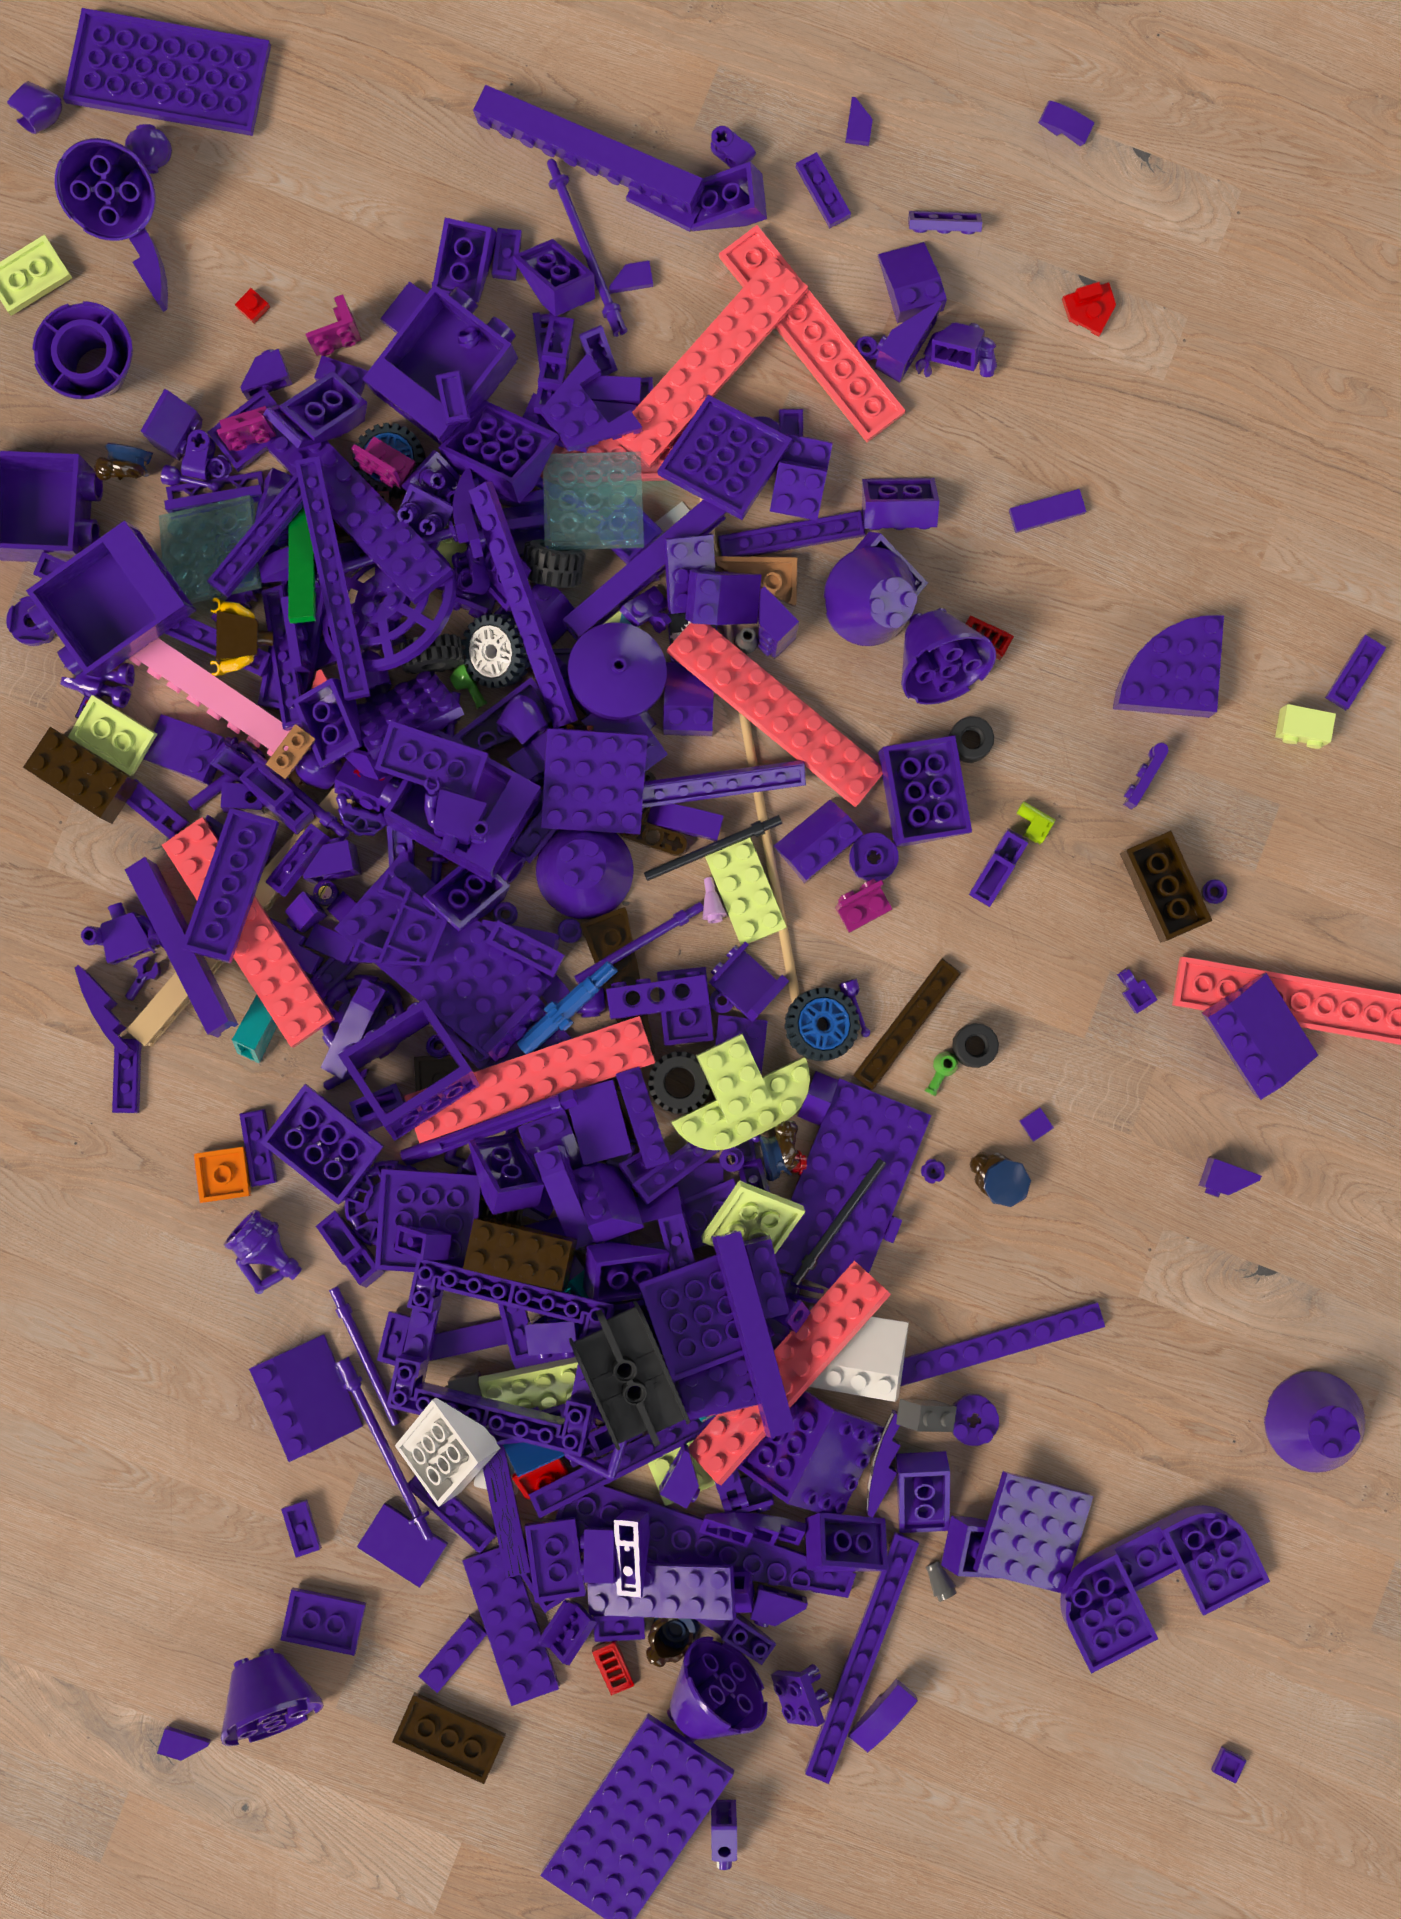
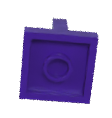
(525, 524)

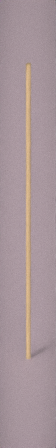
(766, 838)

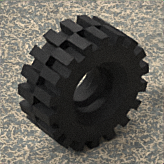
(441, 655)

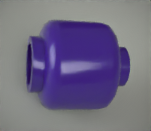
(594, 1006)

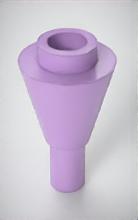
(713, 908)

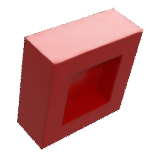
(252, 305)

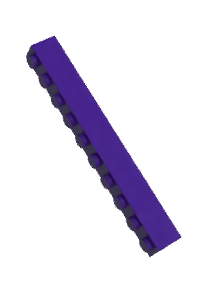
(588, 150)

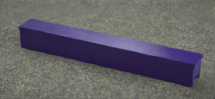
(639, 571)
(171, 930)
(753, 1334)

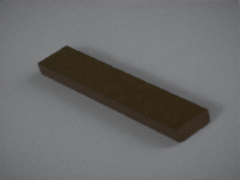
(906, 1024)

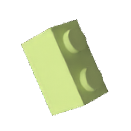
(1305, 726)

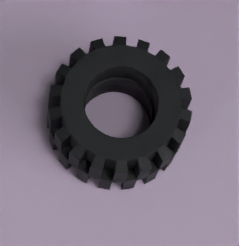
(553, 567)
(657, 1086)

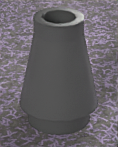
(744, 645)
(940, 1581)

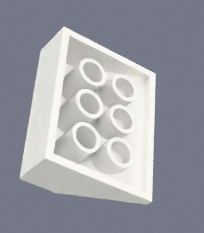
(869, 1362)
(446, 1450)

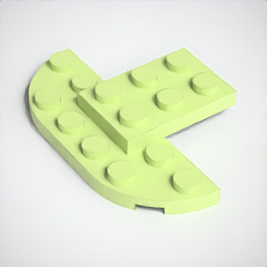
(744, 1099)

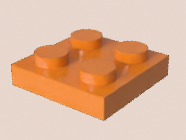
(222, 1174)

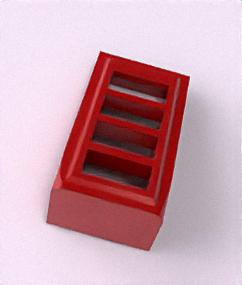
(996, 632)
(607, 1647)

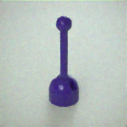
(172, 476)
(851, 989)

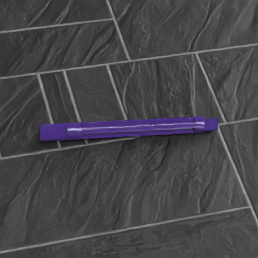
(489, 1127)

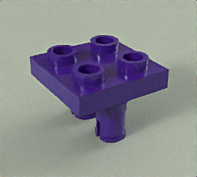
(435, 476)
(425, 512)
(798, 1698)

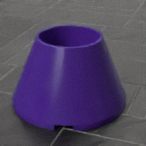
(69, 335)

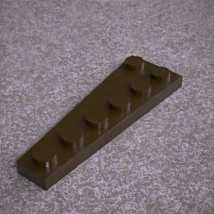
(604, 937)

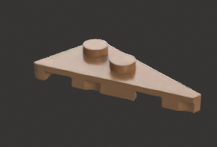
(777, 573)

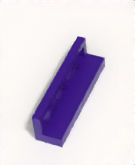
(195, 500)

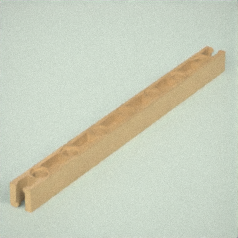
(172, 997)

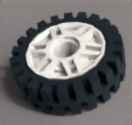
(486, 665)

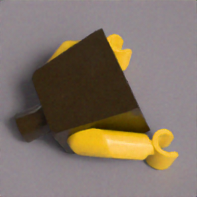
(237, 637)

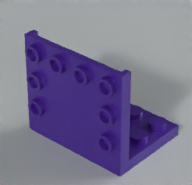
(817, 1461)

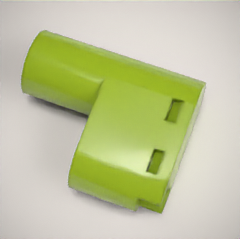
(1039, 822)

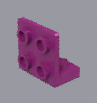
(338, 334)
(246, 429)
(384, 461)
(863, 906)

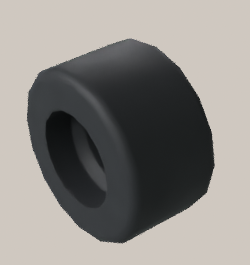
(986, 738)
(990, 1040)

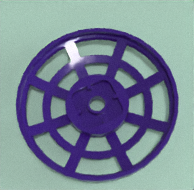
(388, 612)

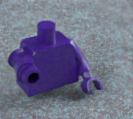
(960, 347)
(455, 817)
(123, 936)

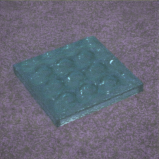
(593, 501)
(200, 540)

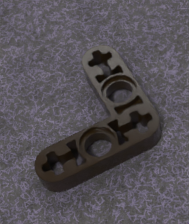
(646, 827)

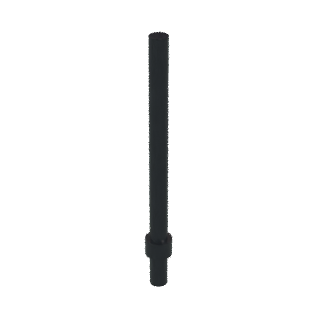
(757, 829)
(809, 1261)

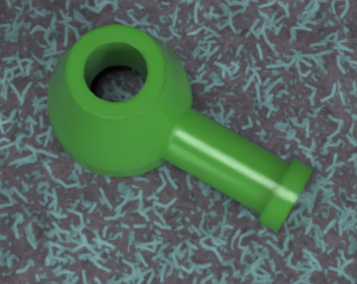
(463, 680)
(941, 1071)

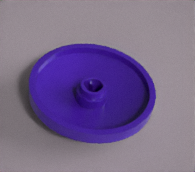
(614, 691)

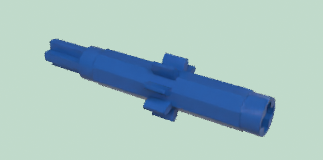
(559, 1013)

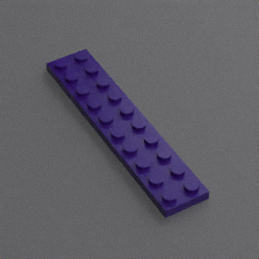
(370, 521)

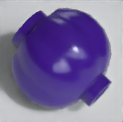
(149, 146)

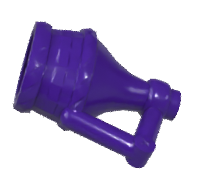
(258, 1242)

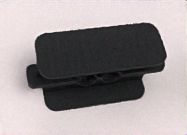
(630, 1341)

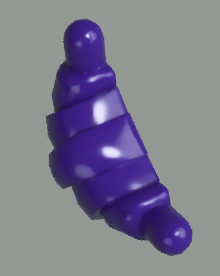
(359, 820)

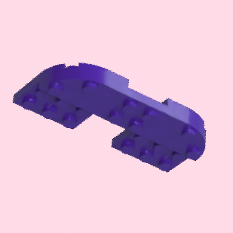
(1101, 1590)

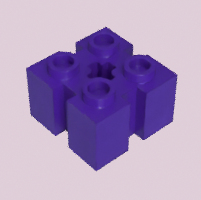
(530, 761)

